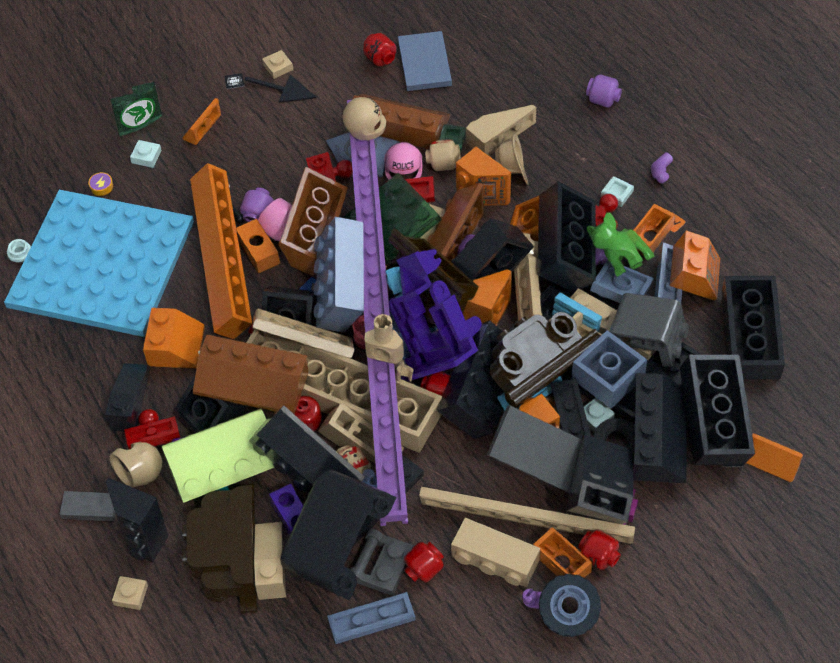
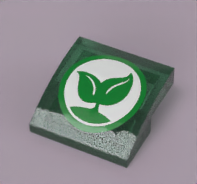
(136, 109)

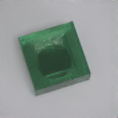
(454, 133)

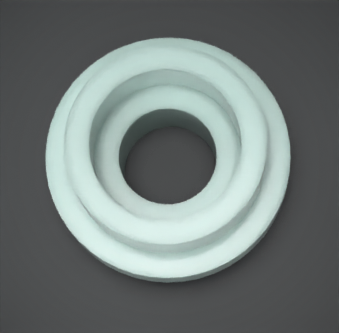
(18, 250)

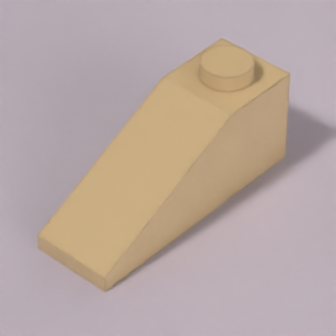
(496, 128)
(348, 428)
(267, 564)

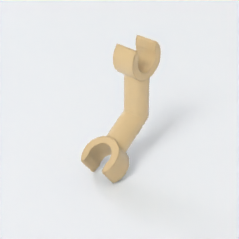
(402, 369)

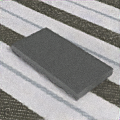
(536, 448)

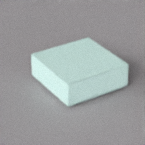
(618, 188)

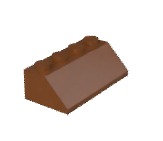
(410, 122)
(313, 207)
(459, 220)
(250, 374)

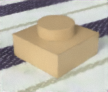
(277, 64)
(130, 593)

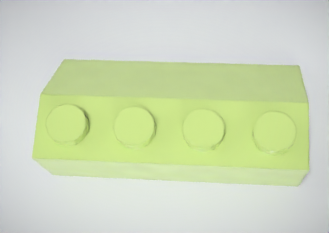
(216, 456)

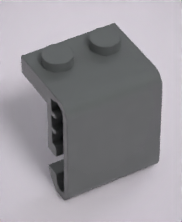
(652, 325)

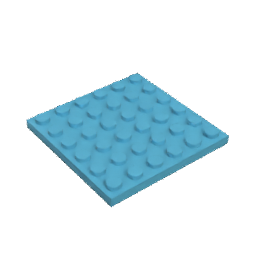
(100, 262)

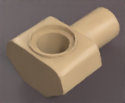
(383, 341)

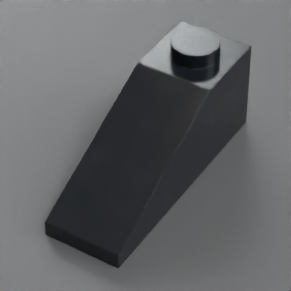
(127, 397)

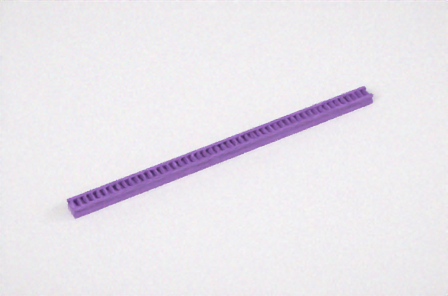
(381, 374)

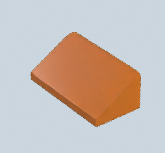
(203, 123)
(775, 458)

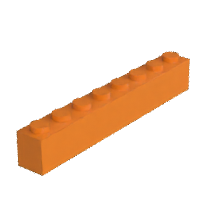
(220, 252)

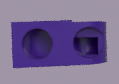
(287, 507)

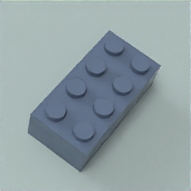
(339, 275)

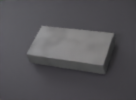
(87, 506)

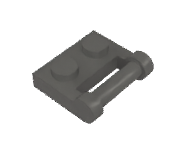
(389, 565)

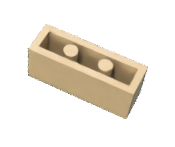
(495, 552)

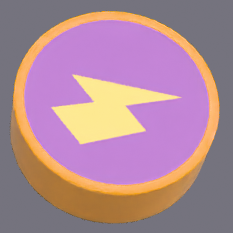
(100, 184)

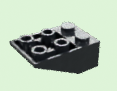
(602, 481)

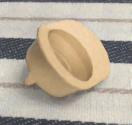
(510, 156)

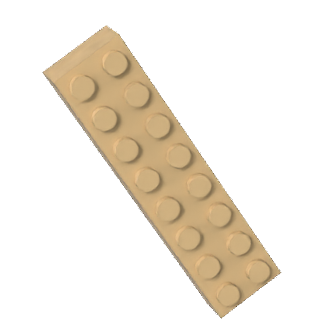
(343, 380)

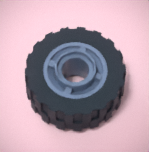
(551, 605)

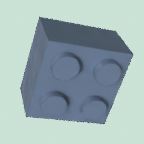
(608, 369)

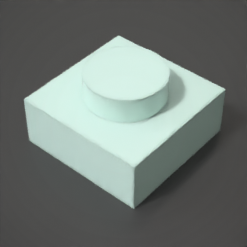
(145, 153)
(596, 413)

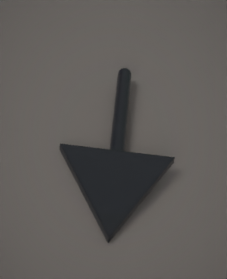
(291, 92)

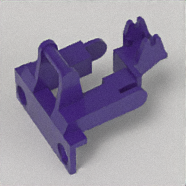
(454, 337)

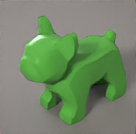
(619, 244)

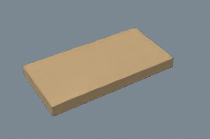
(303, 333)

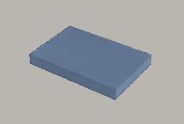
(424, 61)

